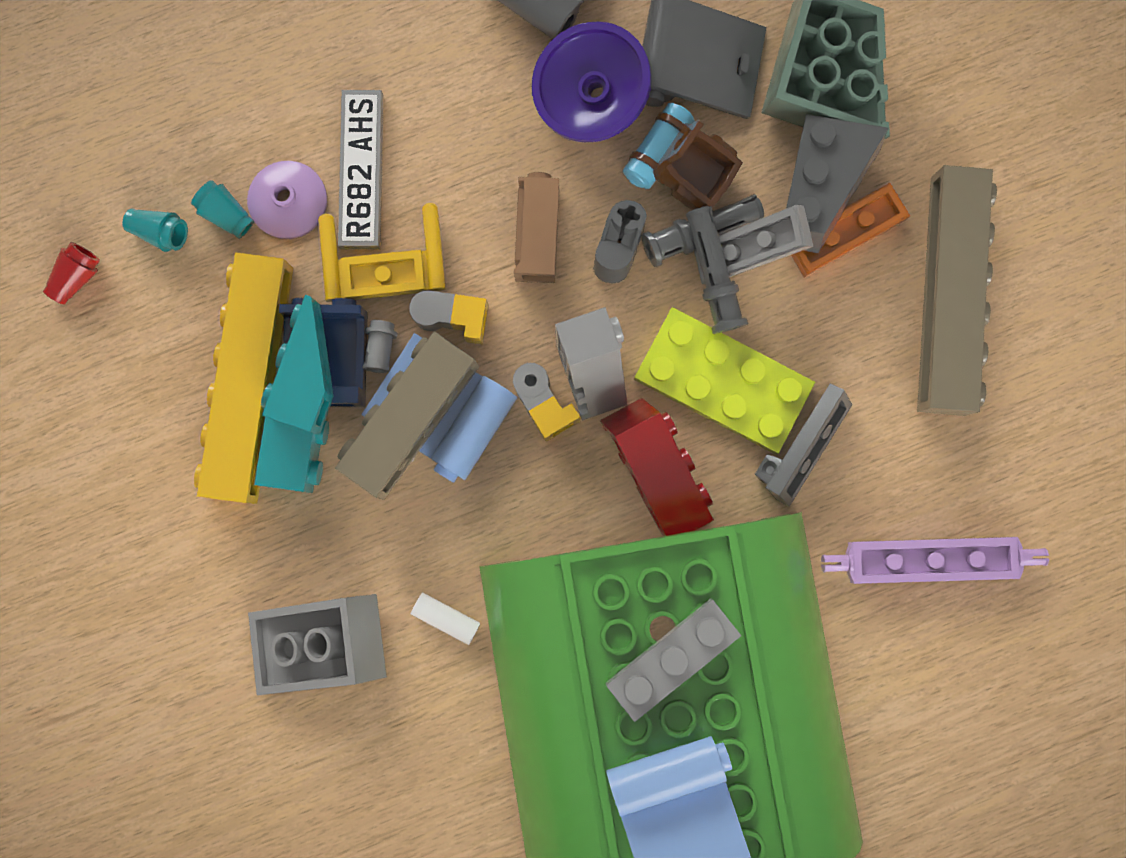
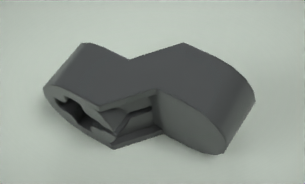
(625, 224)

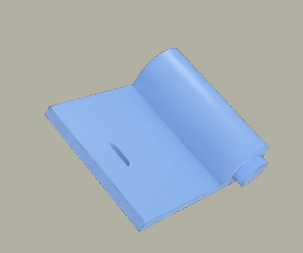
(467, 424)
(679, 803)

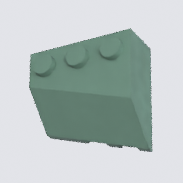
(830, 64)

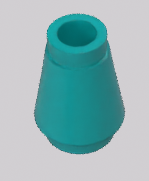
(222, 209)
(157, 228)

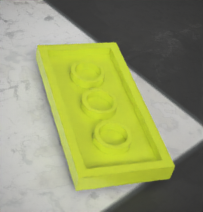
(724, 381)

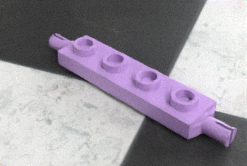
(934, 560)

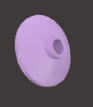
(299, 212)

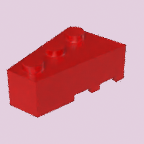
(659, 468)

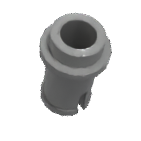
(379, 346)

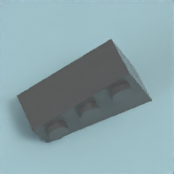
(830, 169)

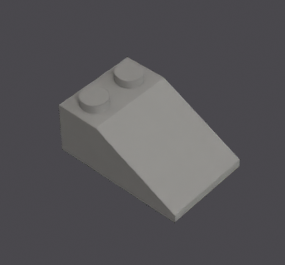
(317, 645)

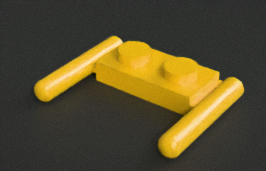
(386, 272)

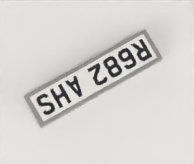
(360, 169)

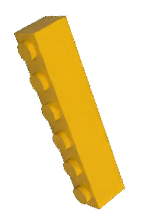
(244, 369)

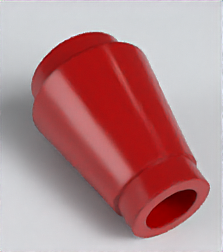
(70, 272)

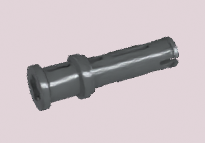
(680, 238)
(719, 289)

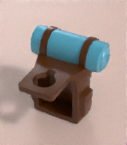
(683, 159)

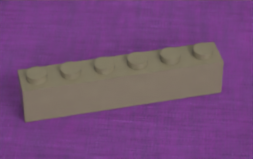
(956, 291)

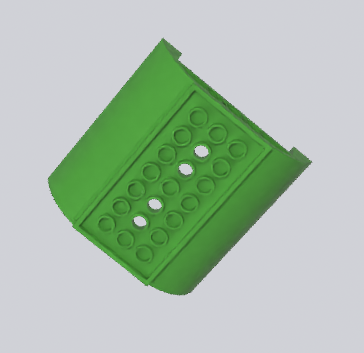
(770, 696)

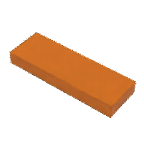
(855, 227)

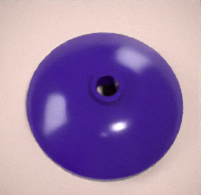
(588, 59)

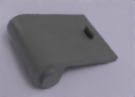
(697, 56)

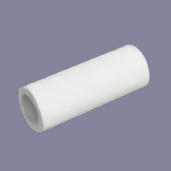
(445, 618)

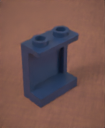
(346, 347)

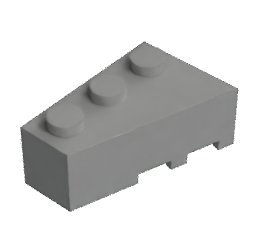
(593, 361)

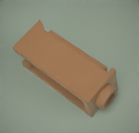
(536, 228)

